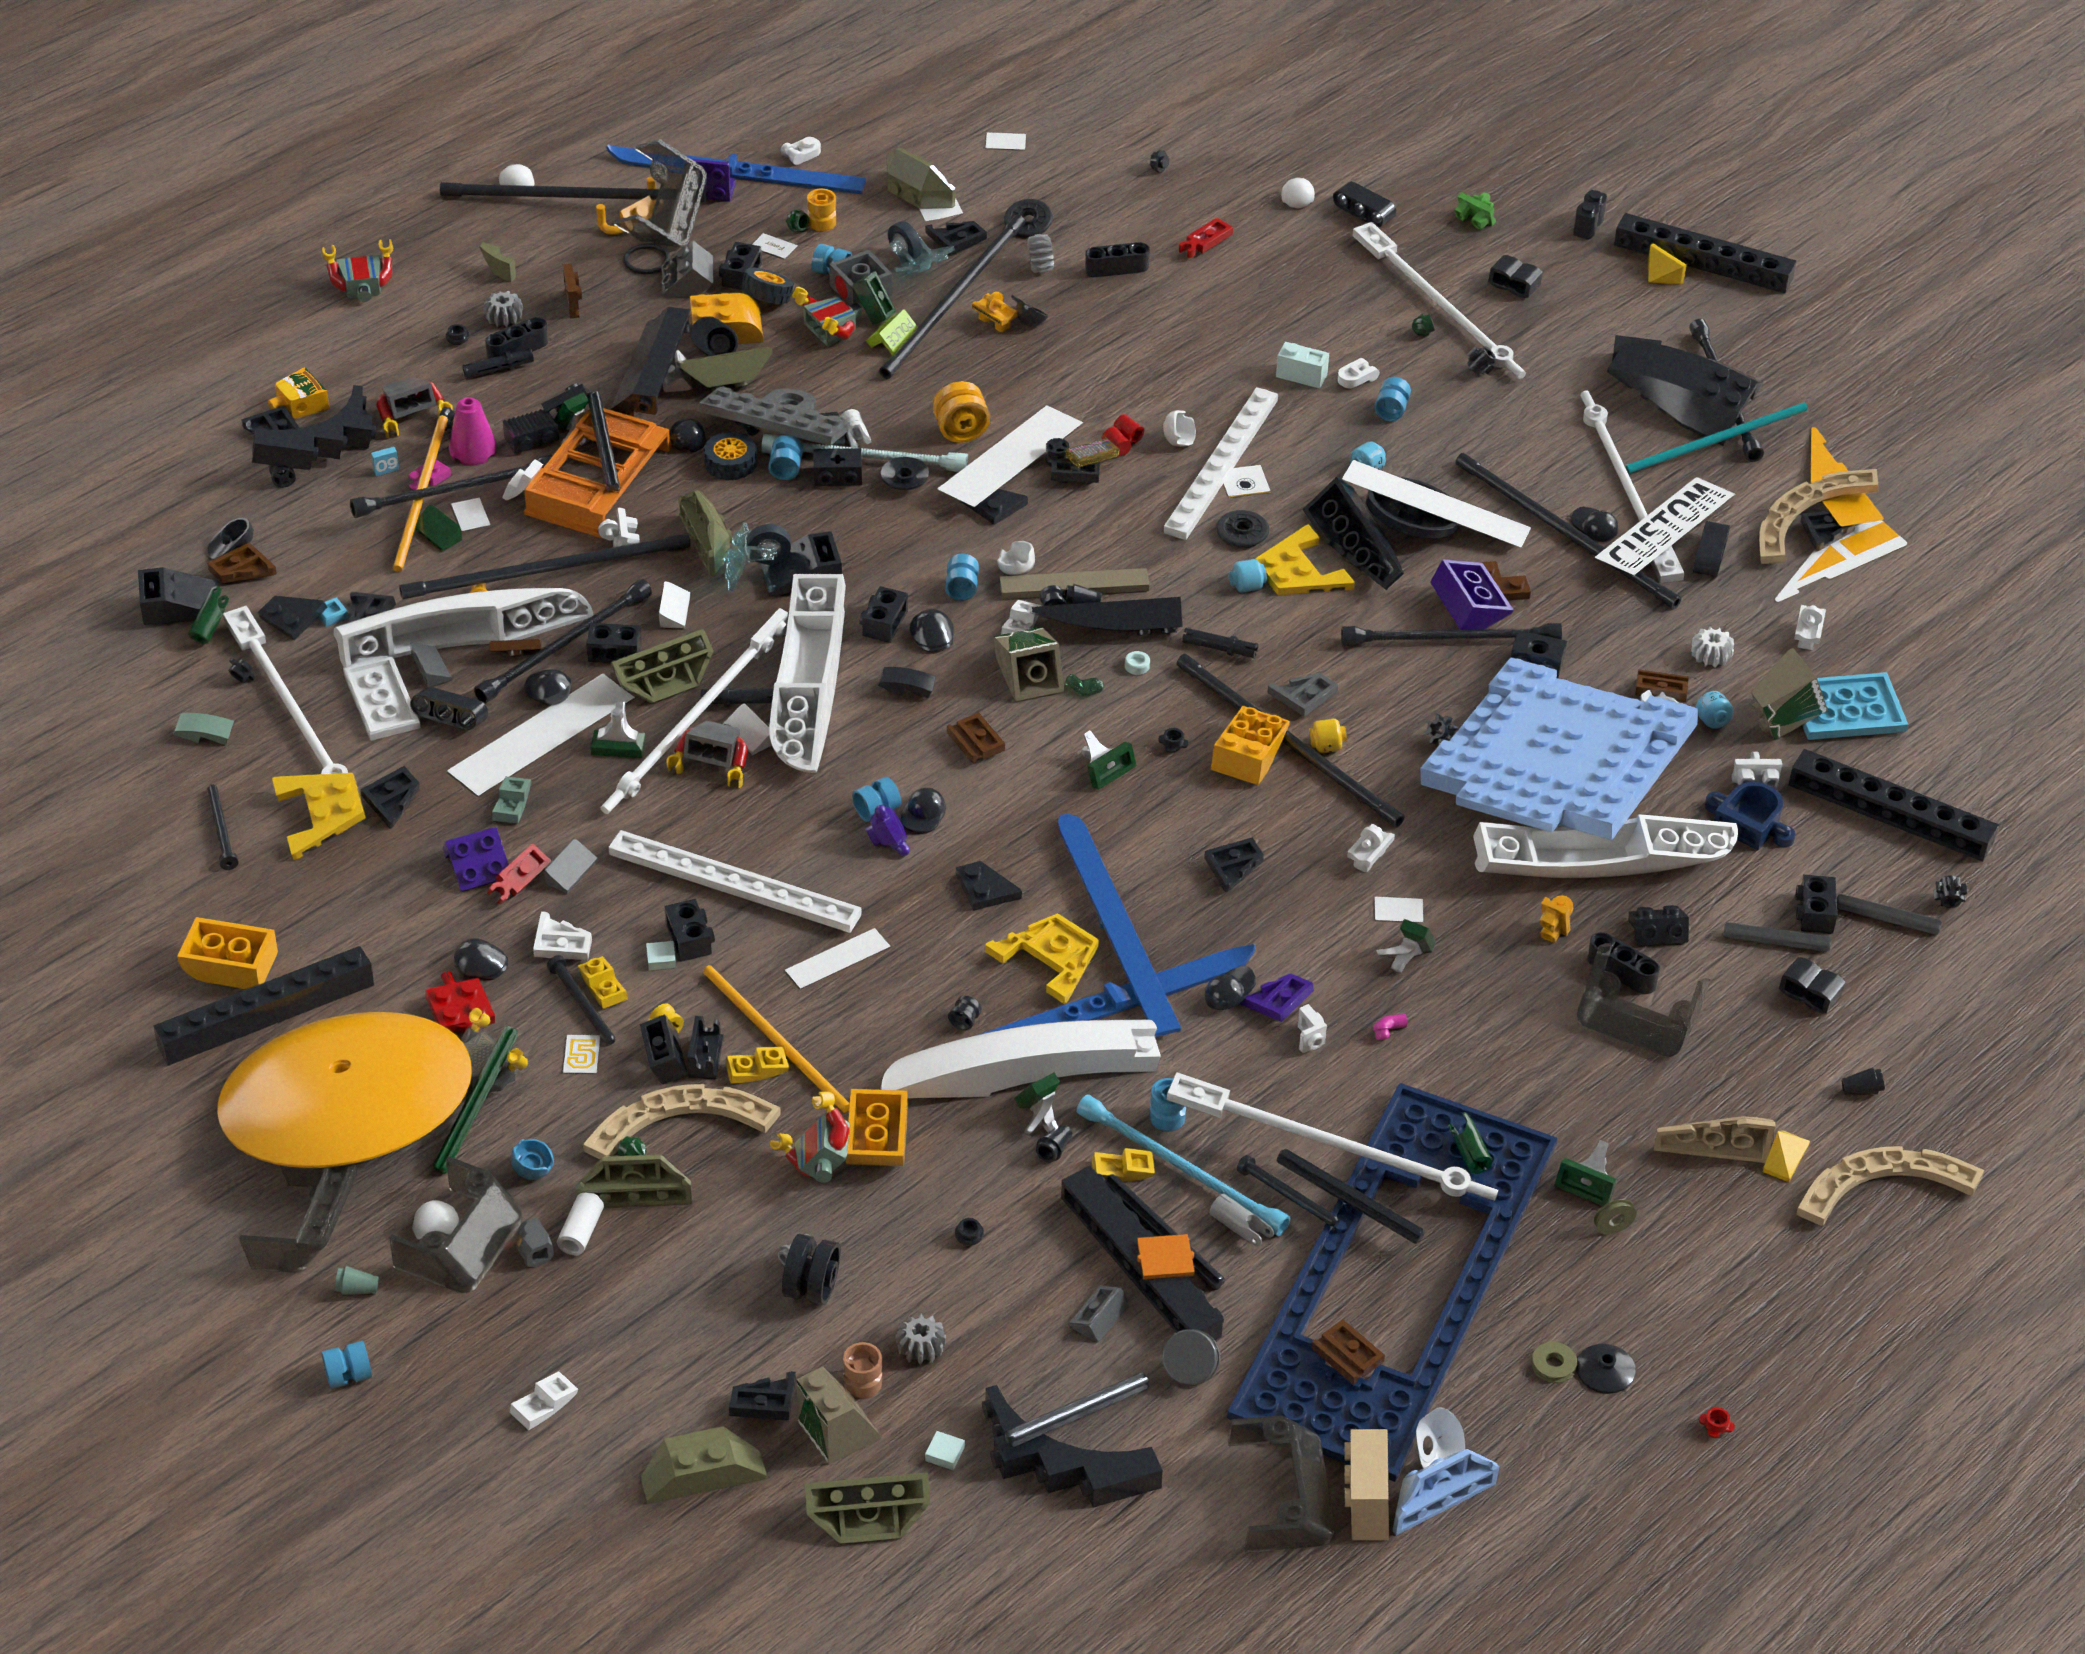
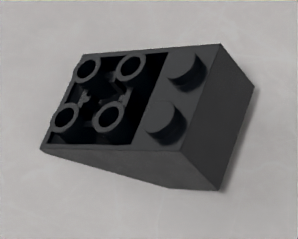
(808, 555)
(171, 595)

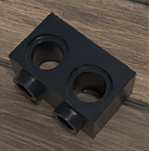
(737, 261)
(884, 614)
(612, 642)
(1817, 904)
(689, 930)

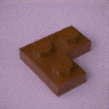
(1512, 587)

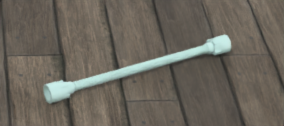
(952, 461)

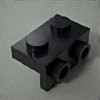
(1659, 926)

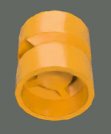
(821, 209)

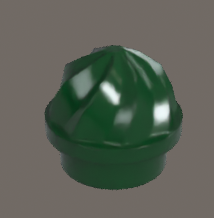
(797, 220)
(1423, 325)
(631, 1147)

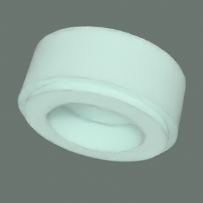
(1137, 662)

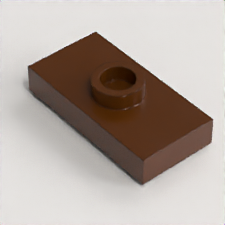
(515, 647)

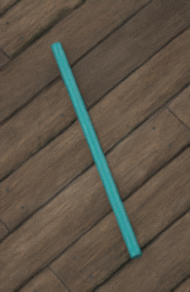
(1715, 438)

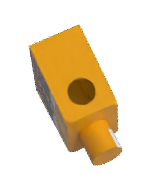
(300, 394)

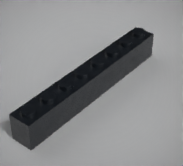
(263, 1005)
(1117, 1232)

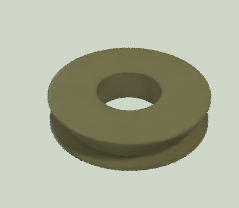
(1608, 1226)
(1551, 1373)

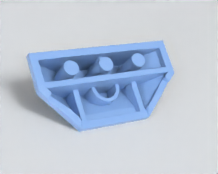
(1442, 1486)

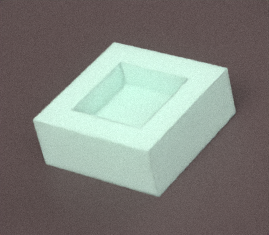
(661, 955)
(944, 1450)

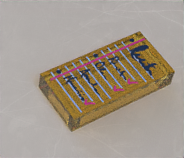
(1092, 452)

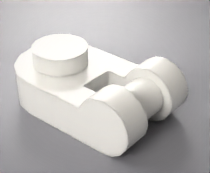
(801, 150)
(1357, 374)

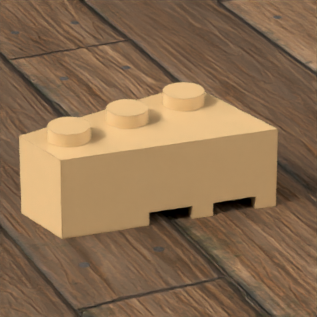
(1368, 1483)

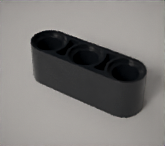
(1364, 204)
(1117, 259)
(520, 336)
(1711, 548)
(459, 705)
(1627, 963)

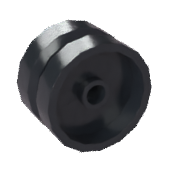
(811, 1269)

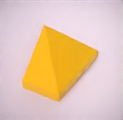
(1664, 267)
(1785, 1155)

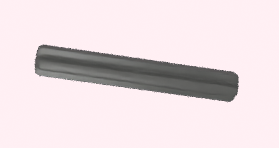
(1888, 914)
(1777, 937)

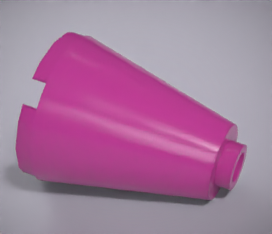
(471, 434)

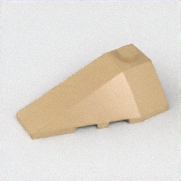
(1726, 1138)

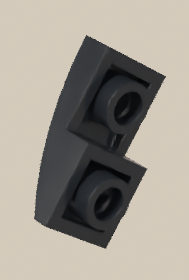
(899, 678)

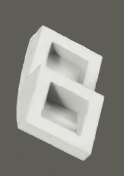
(521, 480)
(1020, 617)
(545, 1401)

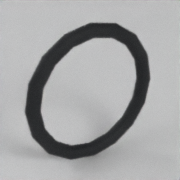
(640, 246)

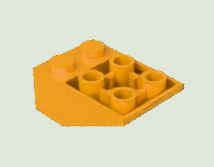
(1249, 745)

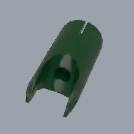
(208, 616)
(1472, 1147)

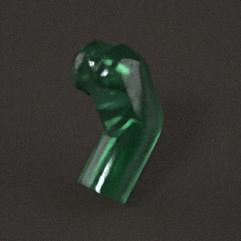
(1084, 687)

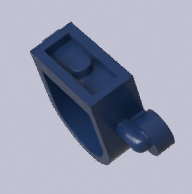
(1756, 812)

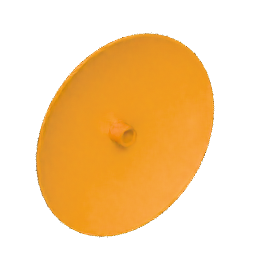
(344, 1089)

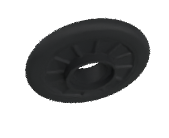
(1036, 208)
(1257, 528)

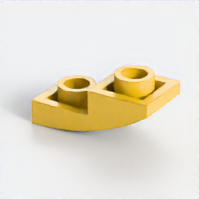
(602, 982)
(762, 1065)

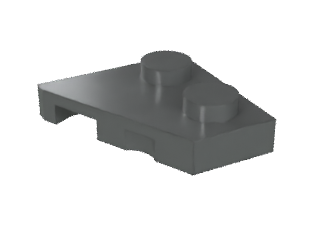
(1304, 693)

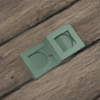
(197, 725)
(512, 800)

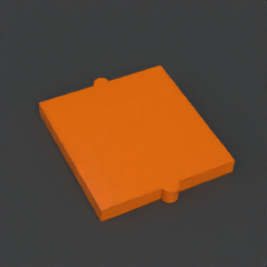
(1165, 1256)

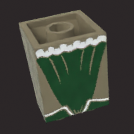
(1029, 663)
(1787, 696)
(832, 1416)

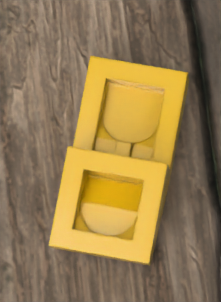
(1129, 1166)

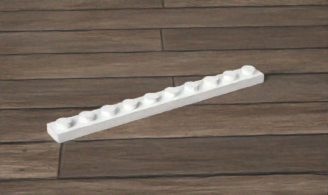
(1220, 464)
(735, 881)

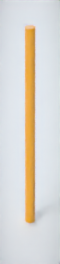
(417, 504)
(776, 1038)

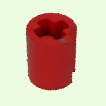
(1129, 428)
(1118, 440)

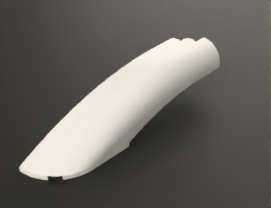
(808, 670)
(1638, 848)

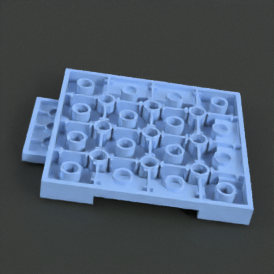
(1558, 751)

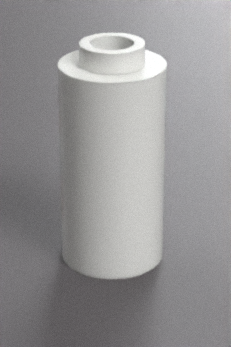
(580, 1223)

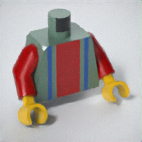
(360, 275)
(828, 319)
(822, 1145)

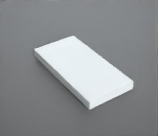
(381, 698)

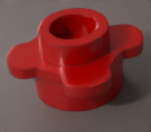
(1719, 1416)

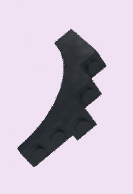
(326, 439)
(1101, 1474)

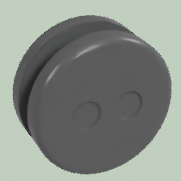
(1191, 1357)

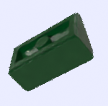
(874, 298)
(438, 528)

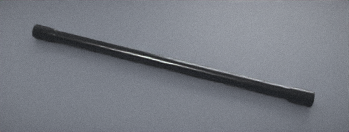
(460, 189)
(930, 321)
(1474, 468)
(422, 588)
(1382, 808)

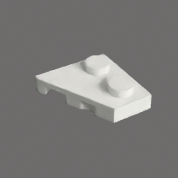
(561, 939)

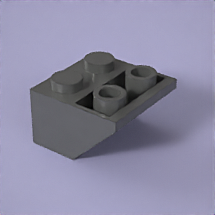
(687, 272)

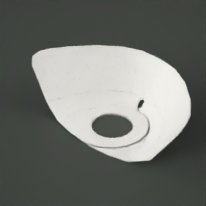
(1436, 1424)

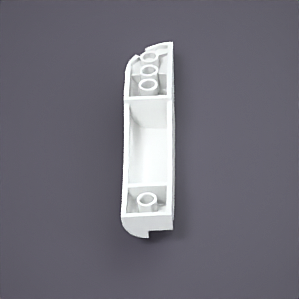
(460, 622)
(1024, 1056)

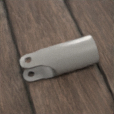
(1239, 1219)

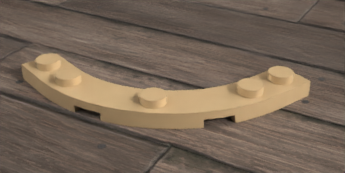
(1800, 498)
(676, 1101)
(1880, 1163)

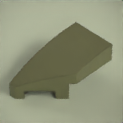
(499, 264)

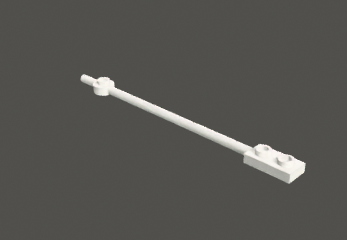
(1382, 246)
(1666, 564)
(249, 635)
(760, 643)
(1214, 1099)

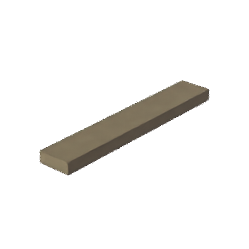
(1101, 581)

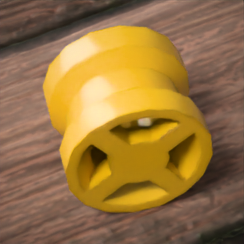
(669, 1011)

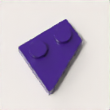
(1279, 997)

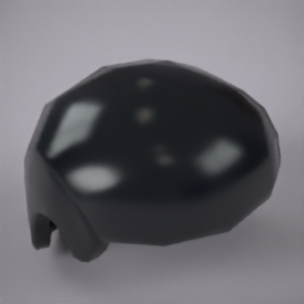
(687, 434)

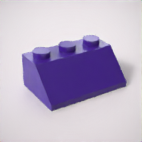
(1470, 594)

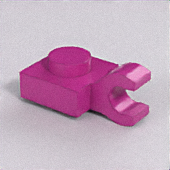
(439, 473)

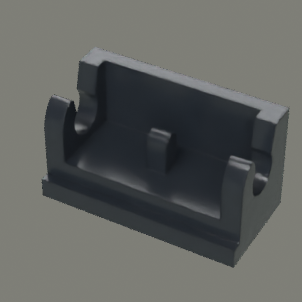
(705, 1049)

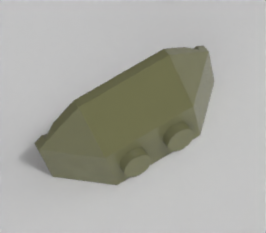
(918, 181)
(727, 368)
(705, 529)
(665, 667)
(636, 1182)
(700, 1464)
(868, 1506)

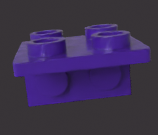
(718, 181)
(476, 858)

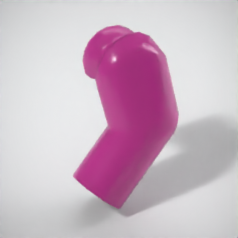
(1389, 1022)

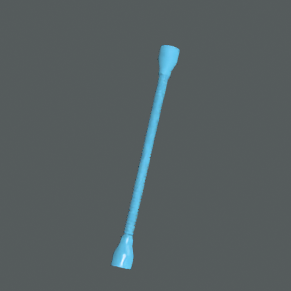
(1093, 1110)

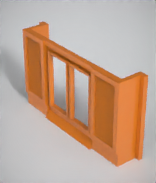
(583, 502)

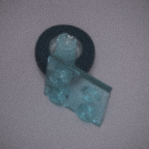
(909, 246)
(764, 544)

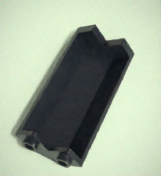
(651, 362)

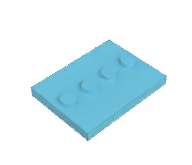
(1857, 707)

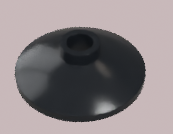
(904, 473)
(1602, 1376)

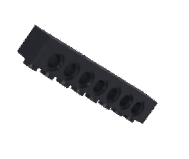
(1707, 252)
(1893, 805)

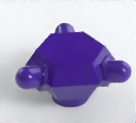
(887, 830)

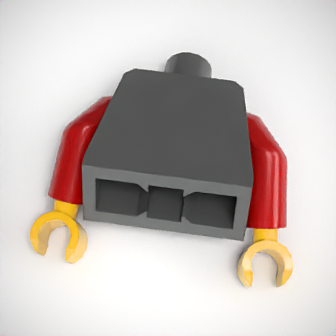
(406, 398)
(714, 745)

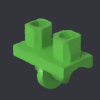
(1476, 206)

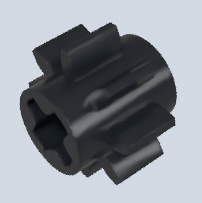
(1481, 360)
(1435, 733)
(1950, 891)

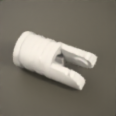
(856, 428)

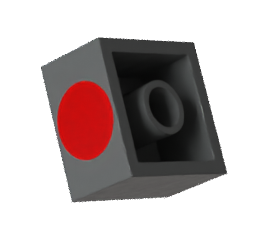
(853, 268)

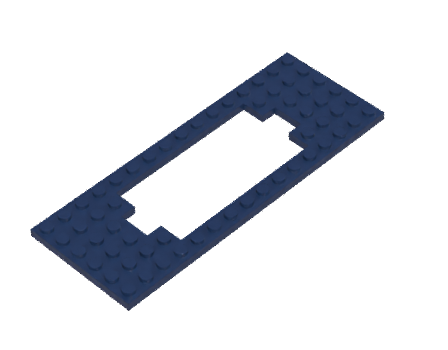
(1295, 1380)

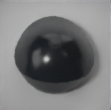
(932, 630)
(548, 686)
(480, 959)

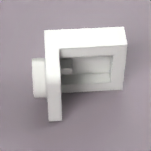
(1312, 1028)

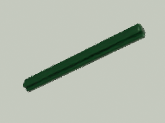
(476, 1098)

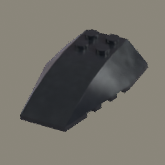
(1690, 387)

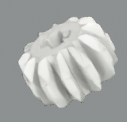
(1712, 647)

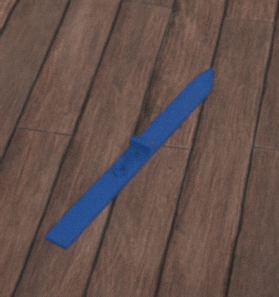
(760, 172)
(1117, 925)
(1120, 998)

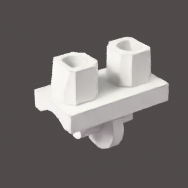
(621, 530)
(1809, 626)
(1757, 770)
(1369, 847)

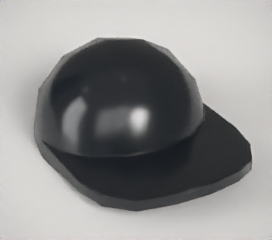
(1028, 314)
(713, 336)
(1595, 523)
(230, 537)
(923, 810)
(1230, 989)

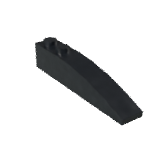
(1353, 532)
(1125, 615)

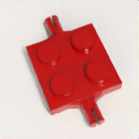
(456, 1000)

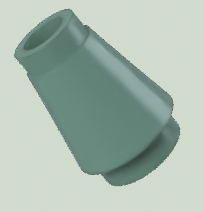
(353, 1282)

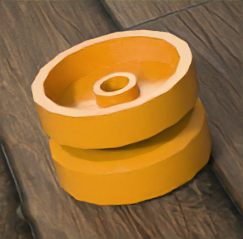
(961, 412)

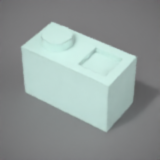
(1302, 365)

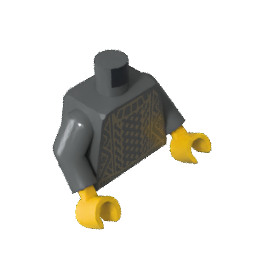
(479, 1048)

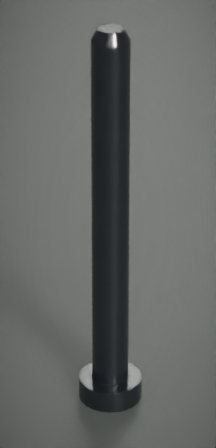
(228, 859)
(557, 966)
(1247, 1166)

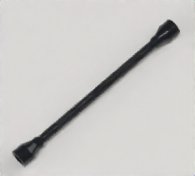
(1751, 447)
(364, 505)
(1354, 635)
(490, 688)

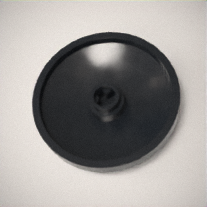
(1409, 518)

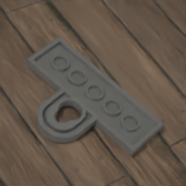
(773, 414)

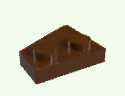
(241, 564)

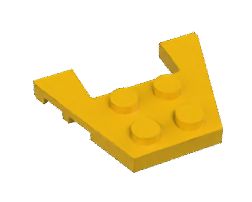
(1293, 573)
(332, 805)
(1055, 943)

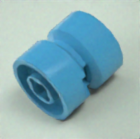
(824, 256)
(1392, 399)
(785, 457)
(961, 577)
(880, 792)
(1164, 1113)
(346, 1364)

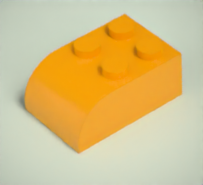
(735, 310)
(228, 953)
(877, 1127)

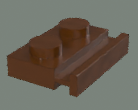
(572, 290)
(1657, 682)
(976, 738)
(1348, 1351)

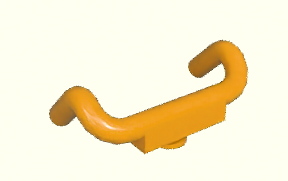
(643, 208)

